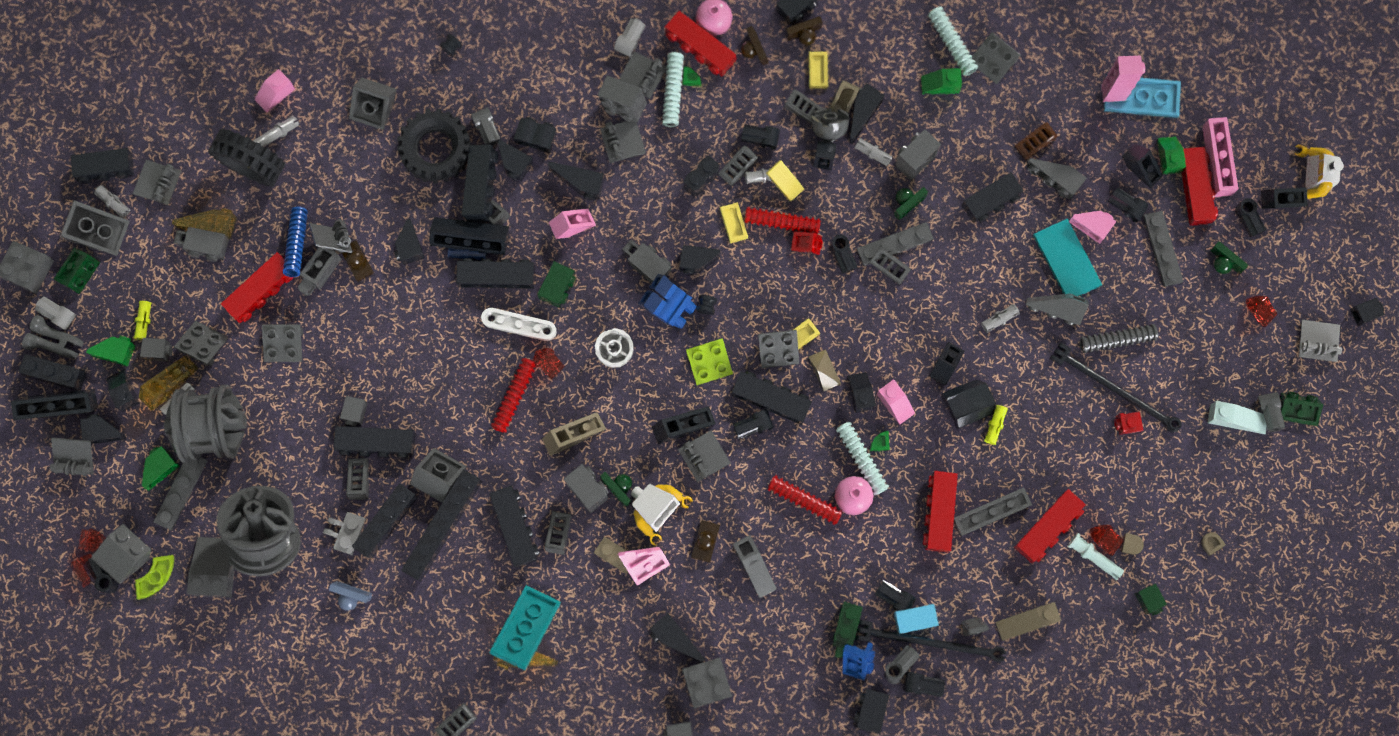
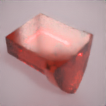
(1261, 309)
(548, 362)
(1106, 538)
(90, 540)
(79, 571)

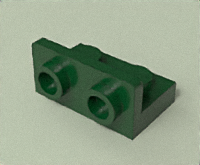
(77, 270)
(1301, 409)

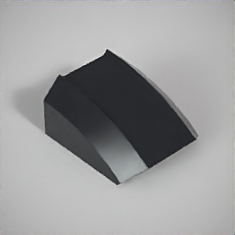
(969, 403)

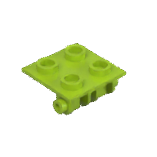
(709, 361)

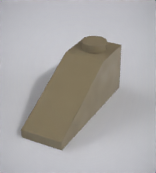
(572, 433)
(1028, 621)

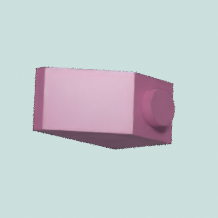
(274, 90)
(571, 222)
(1094, 224)
(896, 401)

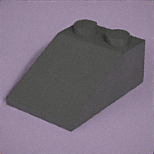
(94, 228)
(210, 570)

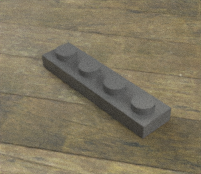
(896, 243)
(1163, 249)
(179, 493)
(992, 511)

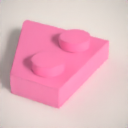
(643, 563)

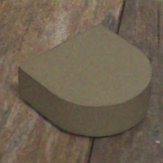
(1211, 543)
(1132, 544)

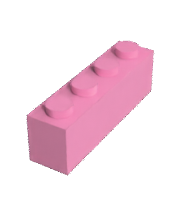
(1122, 78)
(1220, 156)

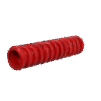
(782, 220)
(514, 394)
(805, 500)

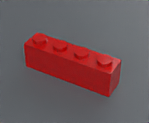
(700, 43)
(1197, 187)
(256, 289)
(941, 511)
(1049, 526)

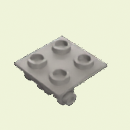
(1319, 341)

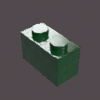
(557, 284)

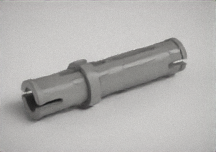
(279, 130)

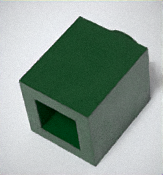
(1151, 599)

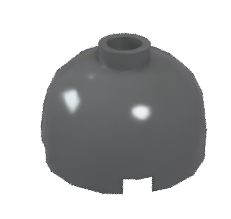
(830, 124)

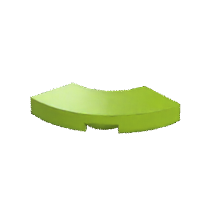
(155, 578)

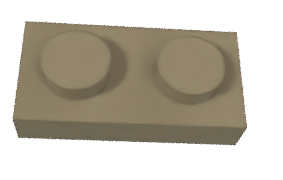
(609, 552)

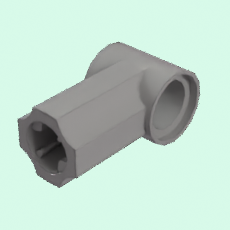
(629, 39)
(57, 314)

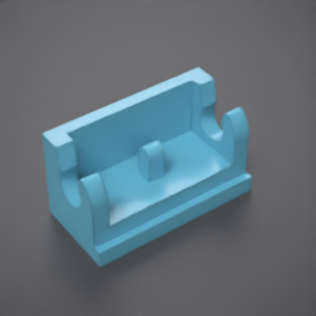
(916, 618)

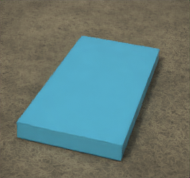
(1150, 98)

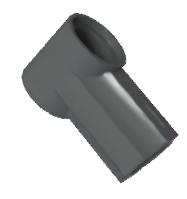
(485, 124)
(1272, 413)
(902, 663)

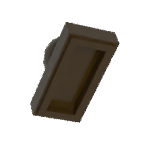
(805, 31)
(753, 47)
(357, 262)
(705, 541)

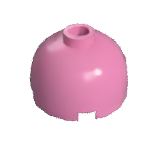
(714, 17)
(854, 495)

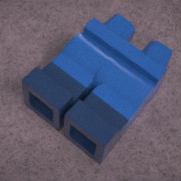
(672, 306)

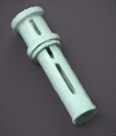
(1087, 551)

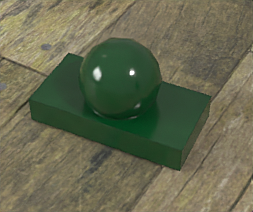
(908, 201)
(1227, 260)
(620, 485)

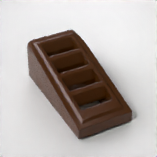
(1032, 136)

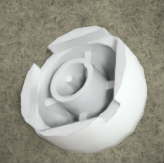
(614, 348)

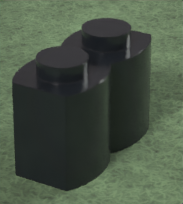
(535, 134)
(705, 173)

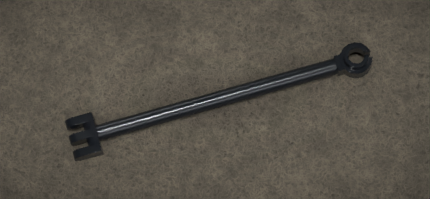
(1166, 420)
(869, 631)

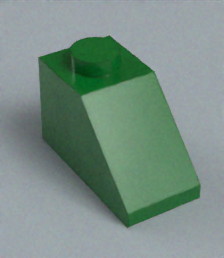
(942, 82)
(1171, 155)
(113, 350)
(157, 467)

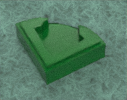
(690, 77)
(881, 442)

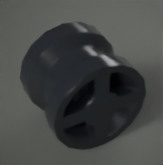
(450, 45)
(706, 304)

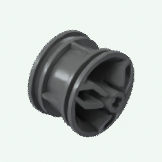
(205, 423)
(259, 530)

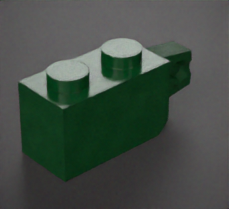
(846, 627)

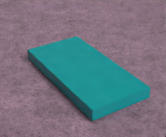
(1067, 259)
(525, 627)

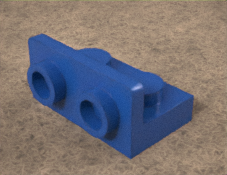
(858, 662)

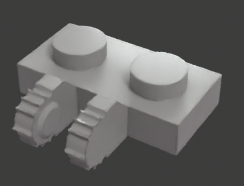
(349, 532)

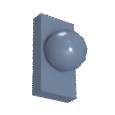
(349, 595)

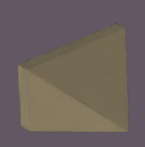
(844, 96)
(824, 370)

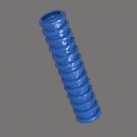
(295, 242)

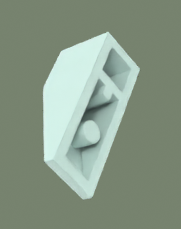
(1236, 417)

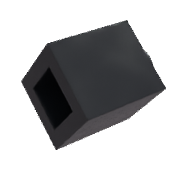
(1367, 311)

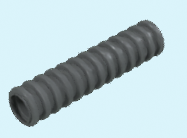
(1119, 338)

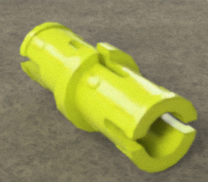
(142, 320)
(996, 424)

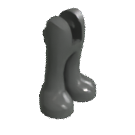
(40, 327)

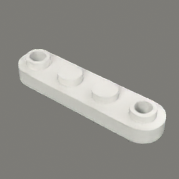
(518, 324)

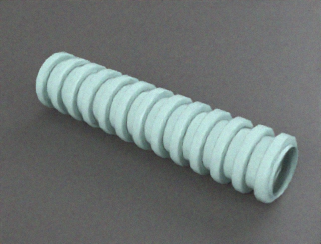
(952, 41)
(672, 89)
(862, 458)

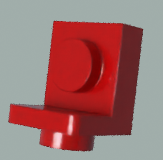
(807, 242)
(1128, 423)

